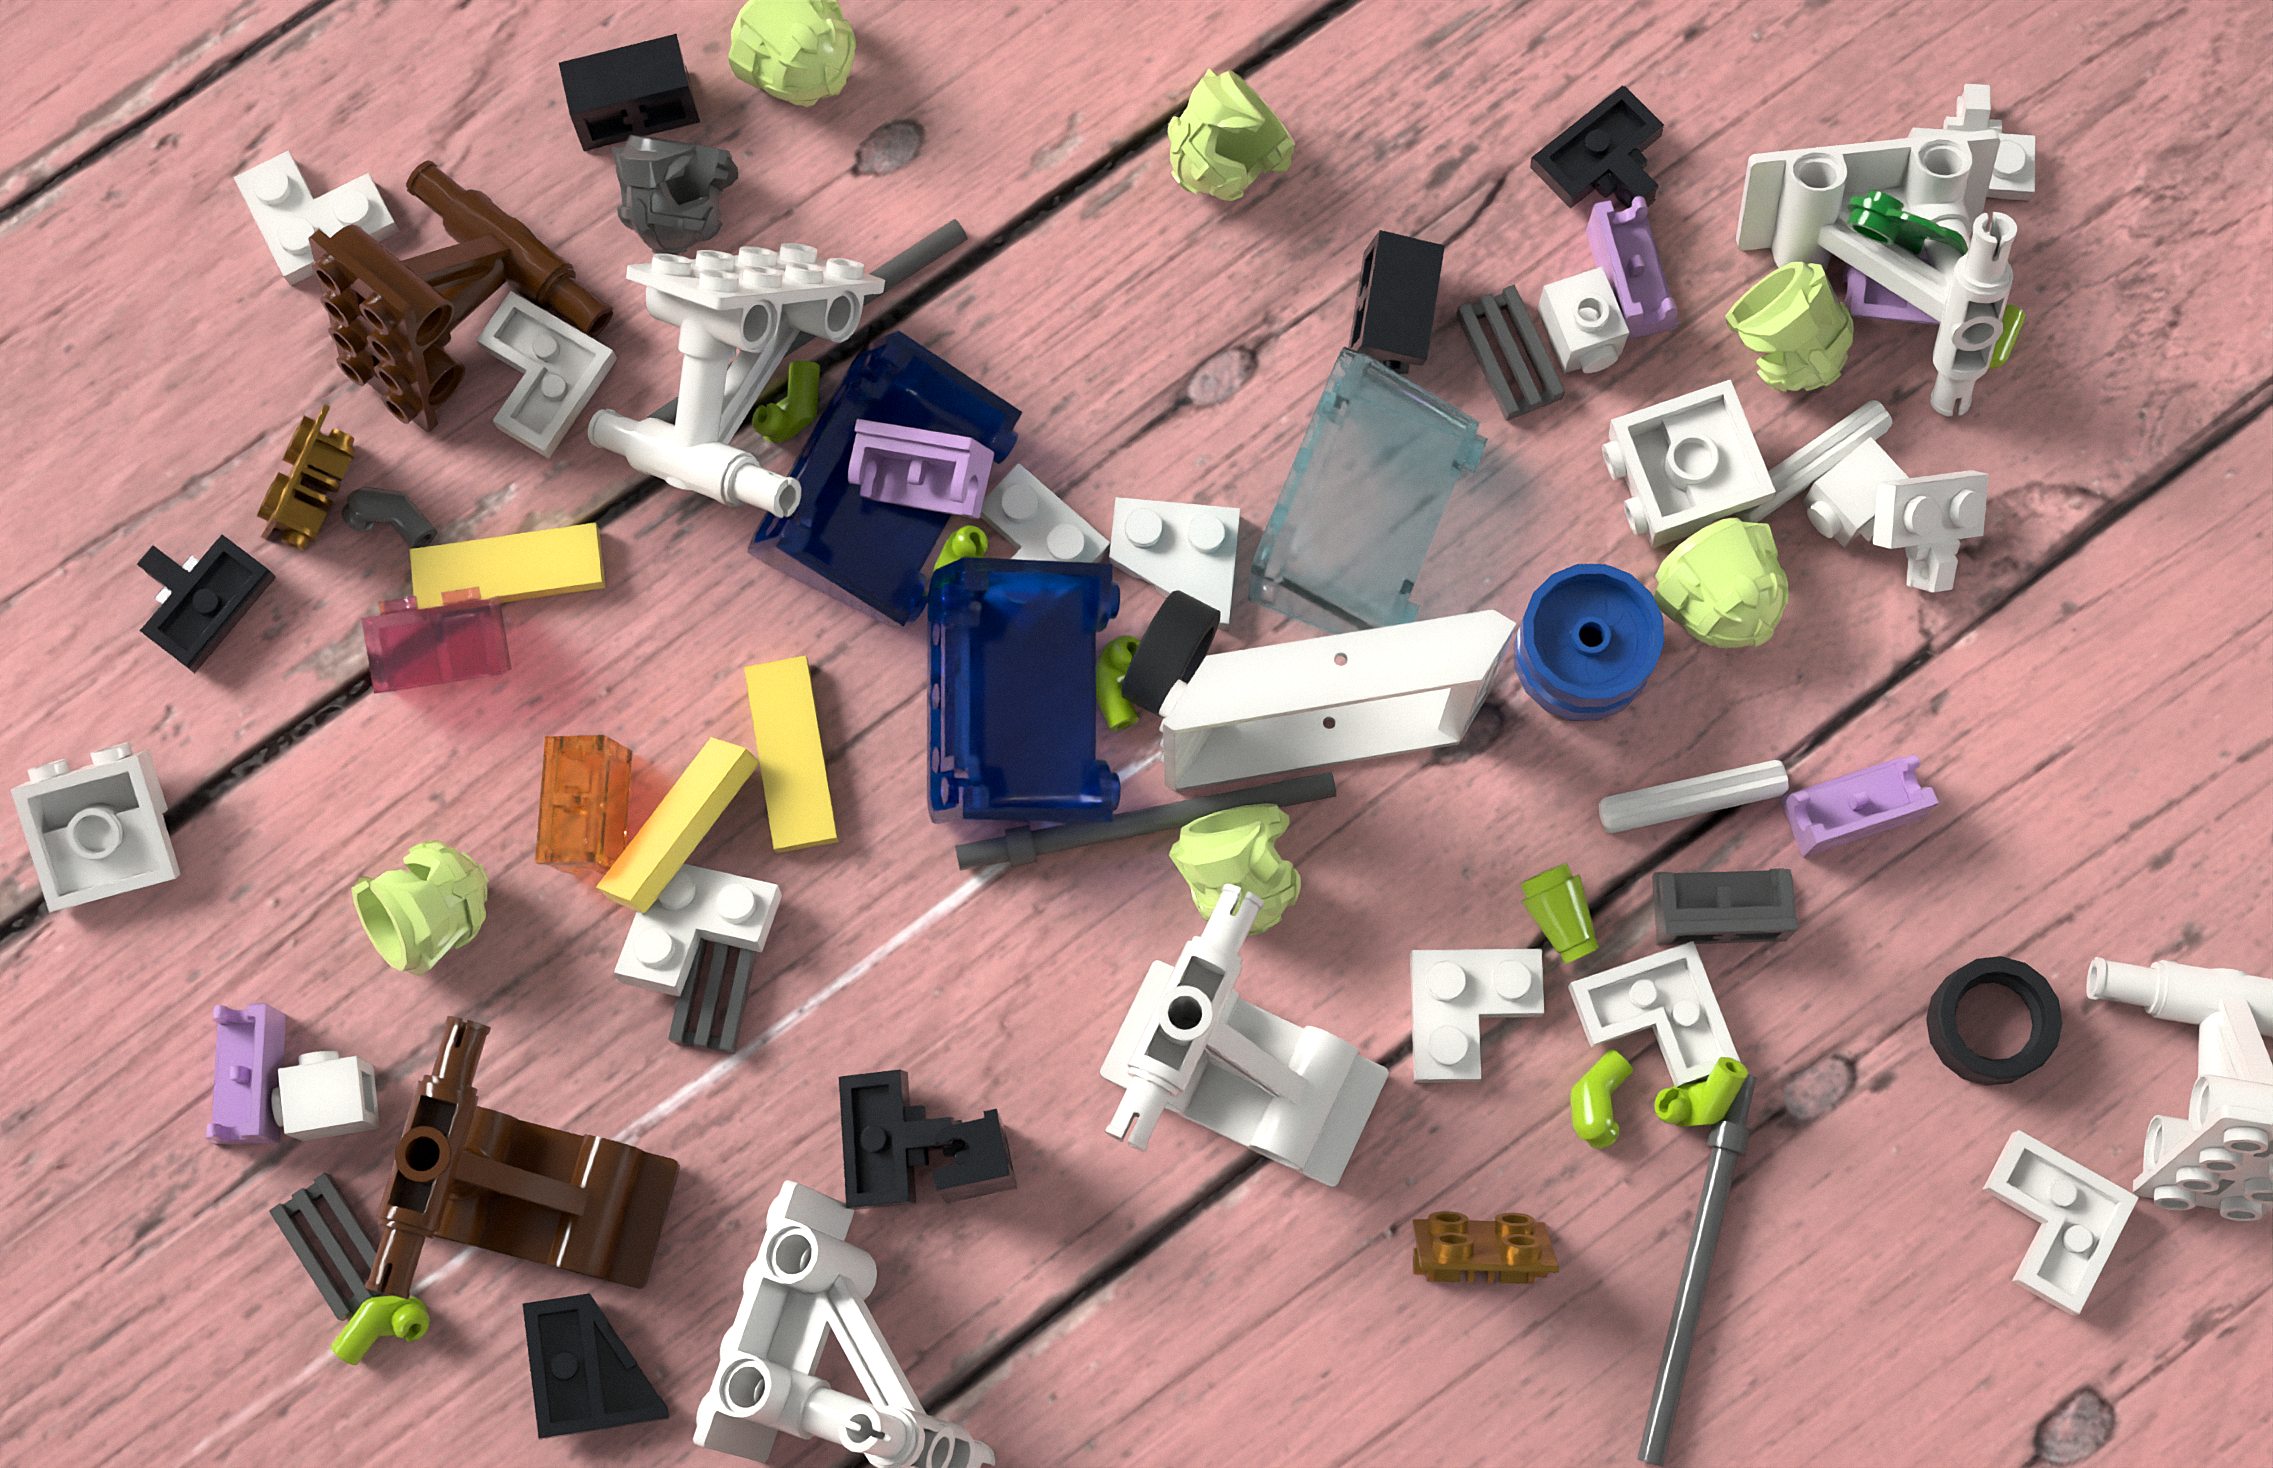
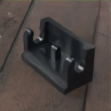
(629, 92)
(1396, 300)
(983, 1162)

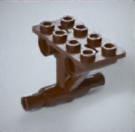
(399, 314)
(514, 1184)

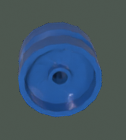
(1607, 611)

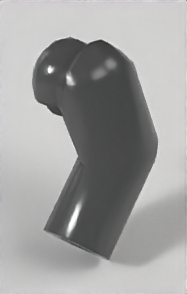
(390, 507)

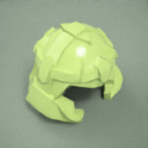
(793, 48)
(1226, 138)
(1798, 323)
(1725, 584)
(1238, 850)
(425, 911)

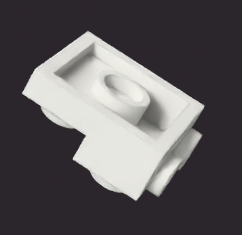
(1687, 463)
(96, 827)

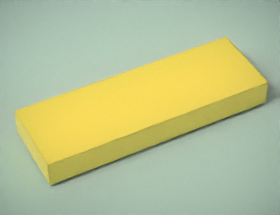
(512, 565)
(791, 754)
(678, 825)

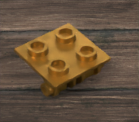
(313, 450)
(1508, 1245)

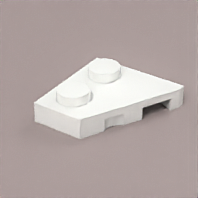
(1178, 548)

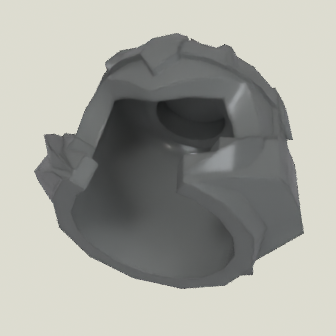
(672, 191)

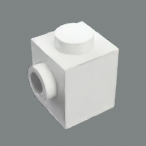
(1583, 321)
(1845, 497)
(326, 1096)

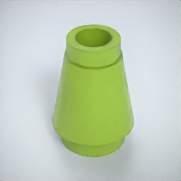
(1561, 911)

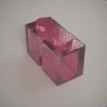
(436, 642)

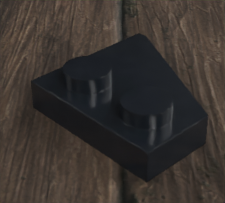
(583, 1370)

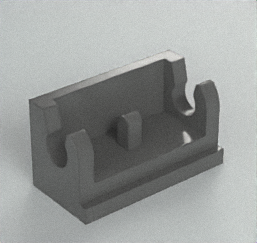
(1724, 907)

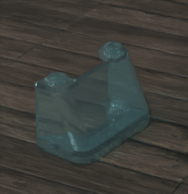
(1363, 500)

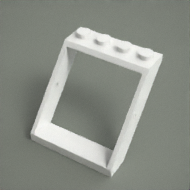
(1267, 704)

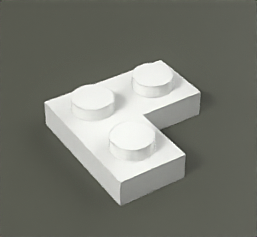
(290, 213)
(558, 369)
(1040, 522)
(694, 907)
(1456, 990)
(1660, 993)
(2077, 1215)

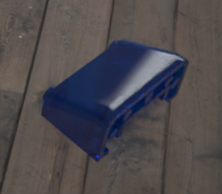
(862, 547)
(1017, 692)

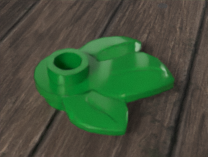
(1883, 221)

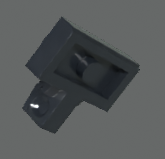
(1603, 153)
(202, 599)
(884, 1139)

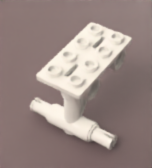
(1801, 212)
(722, 305)
(1234, 1065)
(2227, 1144)
(770, 1355)

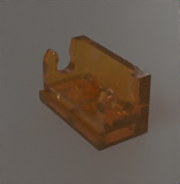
(583, 803)

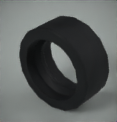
(1170, 650)
(2037, 996)

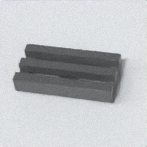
(1491, 308)
(684, 1004)
(303, 1202)

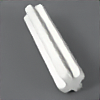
(1820, 456)
(1693, 796)

